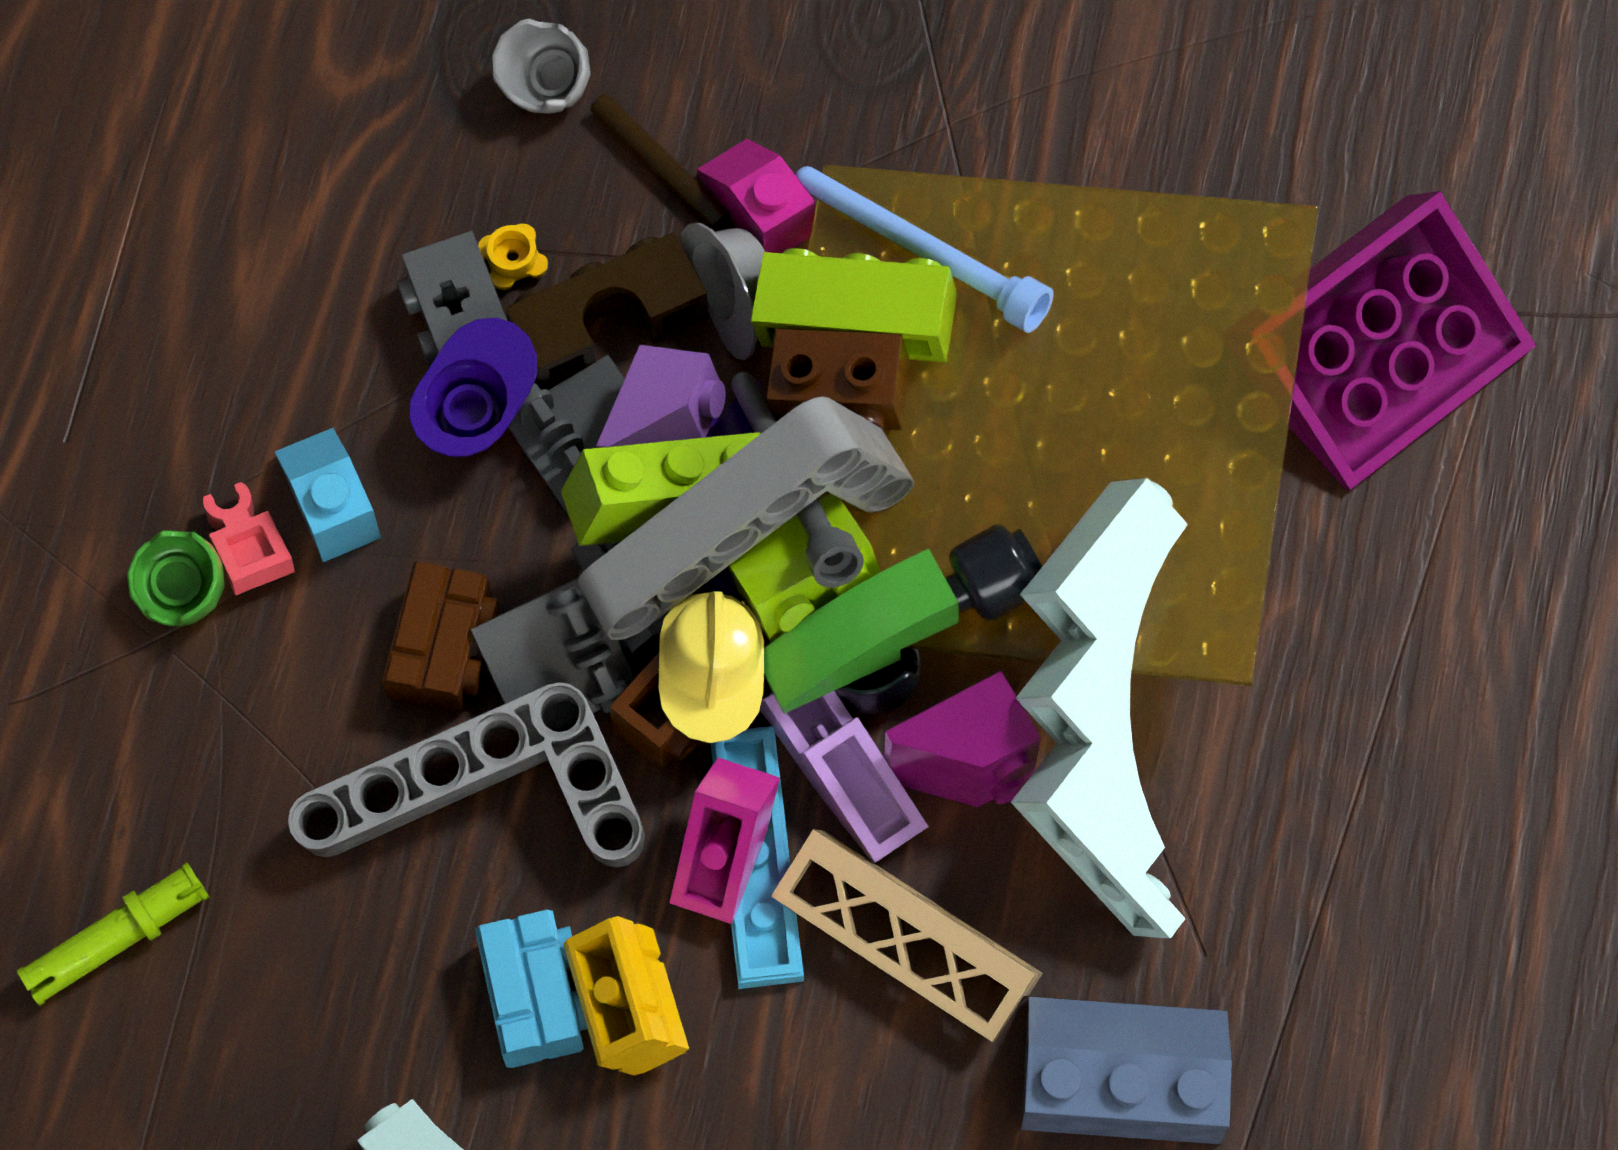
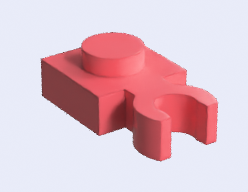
(247, 543)

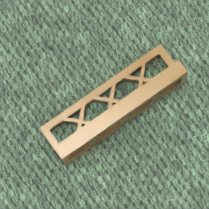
(919, 912)

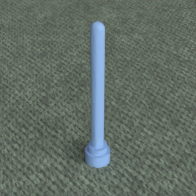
(1021, 300)

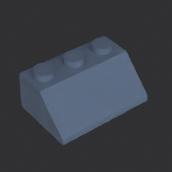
(1127, 1070)

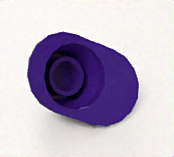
(474, 388)

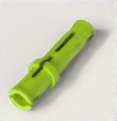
(113, 933)

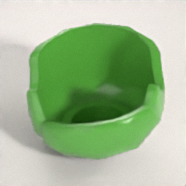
(176, 578)

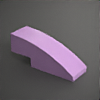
(847, 772)

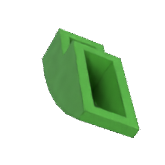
(860, 631)

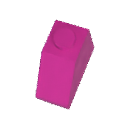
(761, 195)
(723, 839)

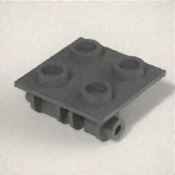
(565, 420)
(552, 643)

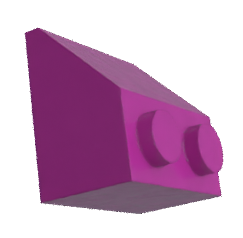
(967, 746)

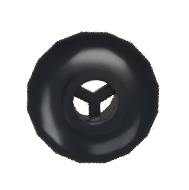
(992, 571)

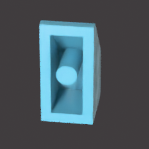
(329, 494)

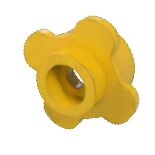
(510, 239)

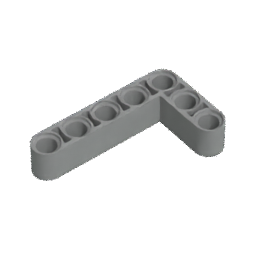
(739, 505)
(478, 772)

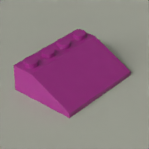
(1397, 337)

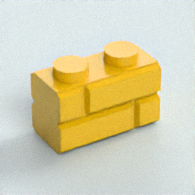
(625, 996)

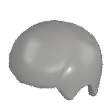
(540, 66)

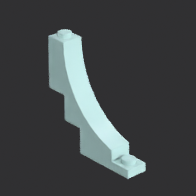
(1088, 786)

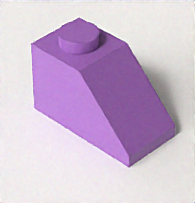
(664, 398)

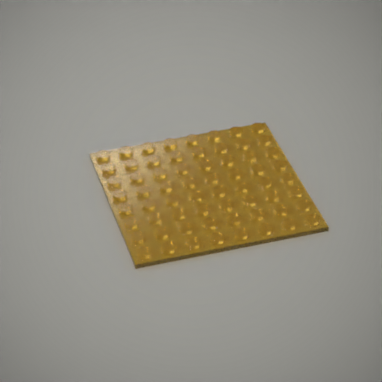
(1153, 363)

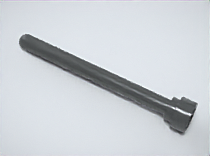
(829, 551)

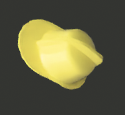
(711, 667)

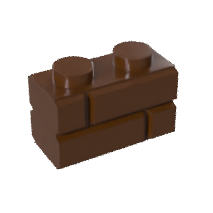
(432, 644)

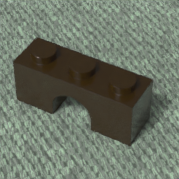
(647, 283)

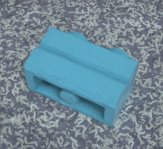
(530, 988)

